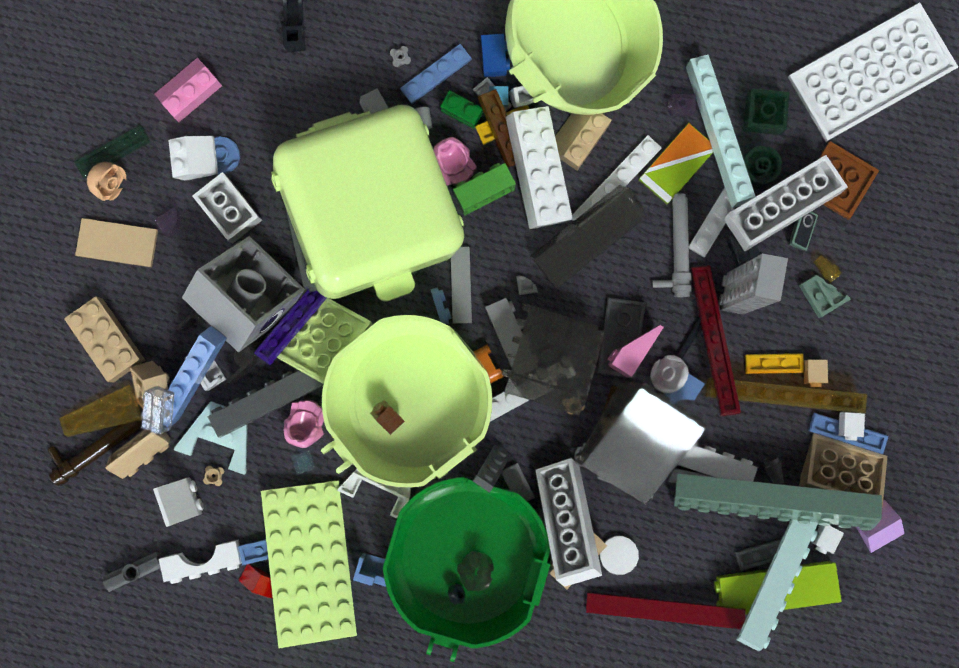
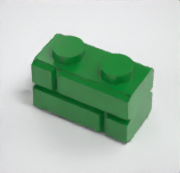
(461, 109)

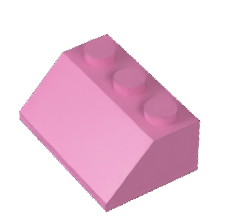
(188, 90)

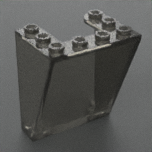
(639, 440)

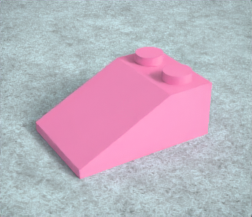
(630, 356)

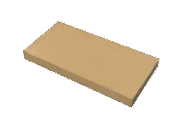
(116, 242)

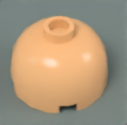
(104, 179)

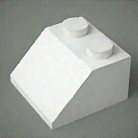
(193, 157)

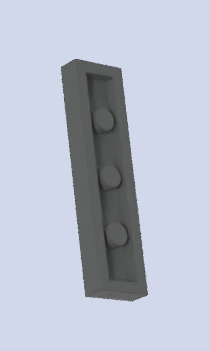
(492, 468)

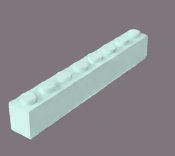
(720, 131)
(777, 584)

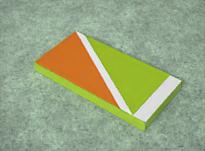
(677, 163)

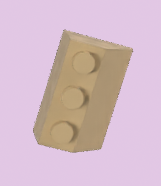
(579, 137)
(137, 452)

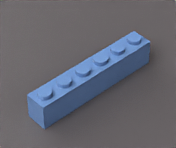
(194, 369)

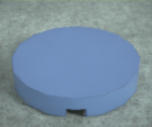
(229, 158)

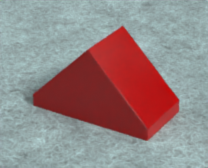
(257, 581)

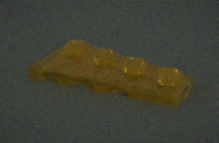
(105, 412)

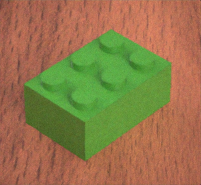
(484, 188)

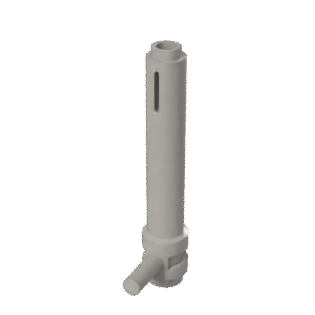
(681, 274)

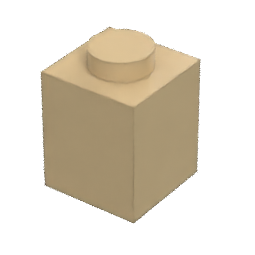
(815, 372)

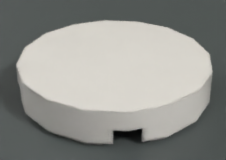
(669, 374)
(619, 555)

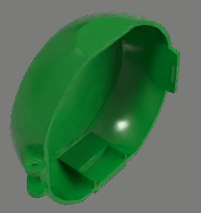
(433, 539)

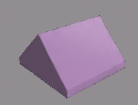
(886, 530)

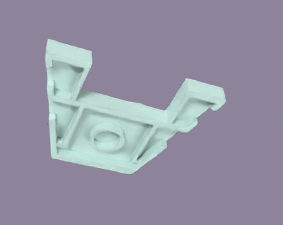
(203, 429)

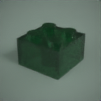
(766, 111)

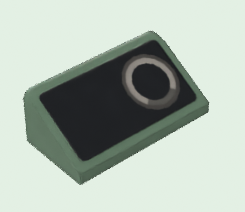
(803, 231)

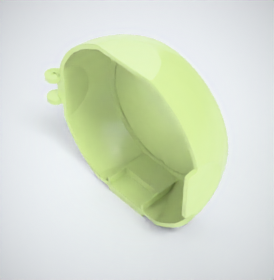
(584, 52)
(427, 380)

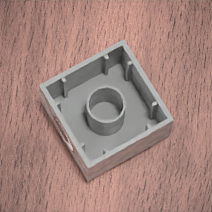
(242, 293)

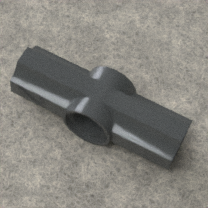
(123, 576)

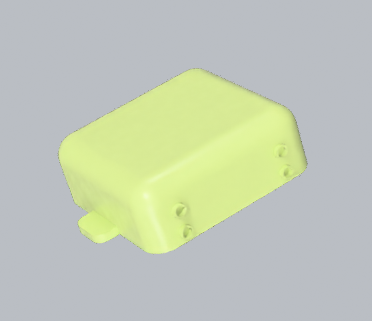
(367, 202)

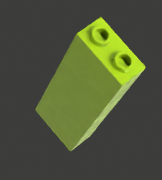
(814, 586)

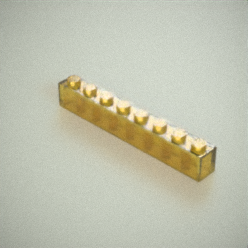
(796, 396)

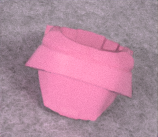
(454, 161)
(304, 423)

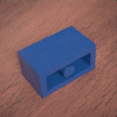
(494, 55)

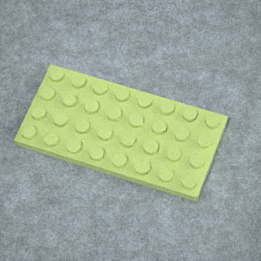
(308, 563)

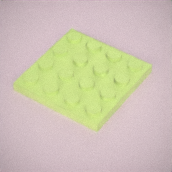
(322, 338)

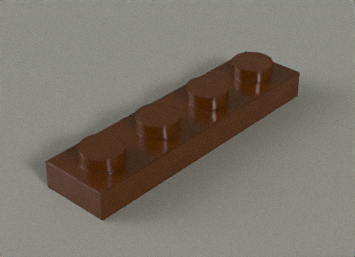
(496, 118)

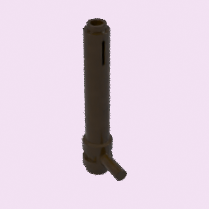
(71, 467)

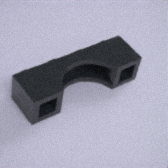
(293, 26)

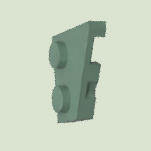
(822, 296)

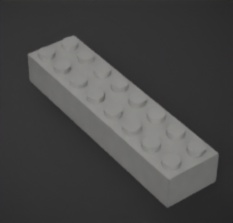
(753, 284)

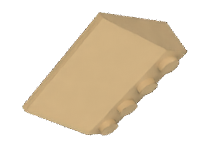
(843, 467)

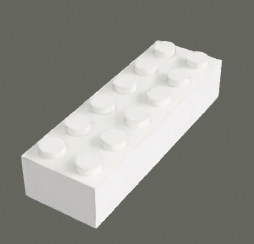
(538, 167)
(785, 203)
(568, 523)

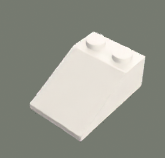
(178, 501)

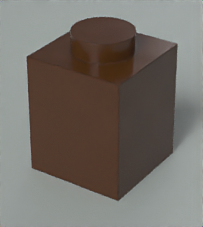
(387, 417)

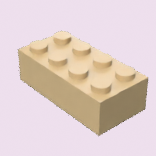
(104, 339)

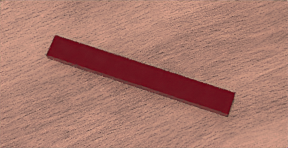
(715, 341)
(665, 610)

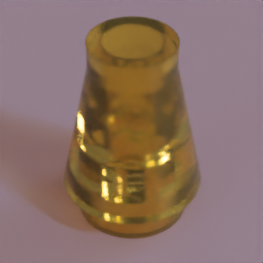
(827, 269)

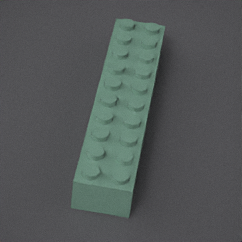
(778, 501)

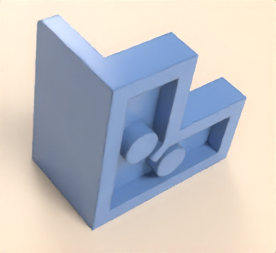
(370, 570)

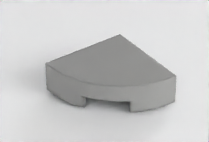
(525, 286)

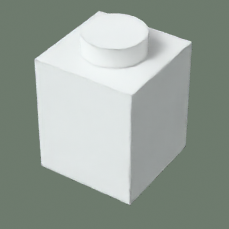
(851, 425)
(827, 539)

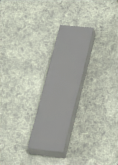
(461, 286)

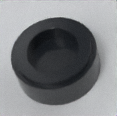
(456, 594)

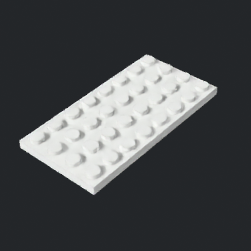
(872, 72)

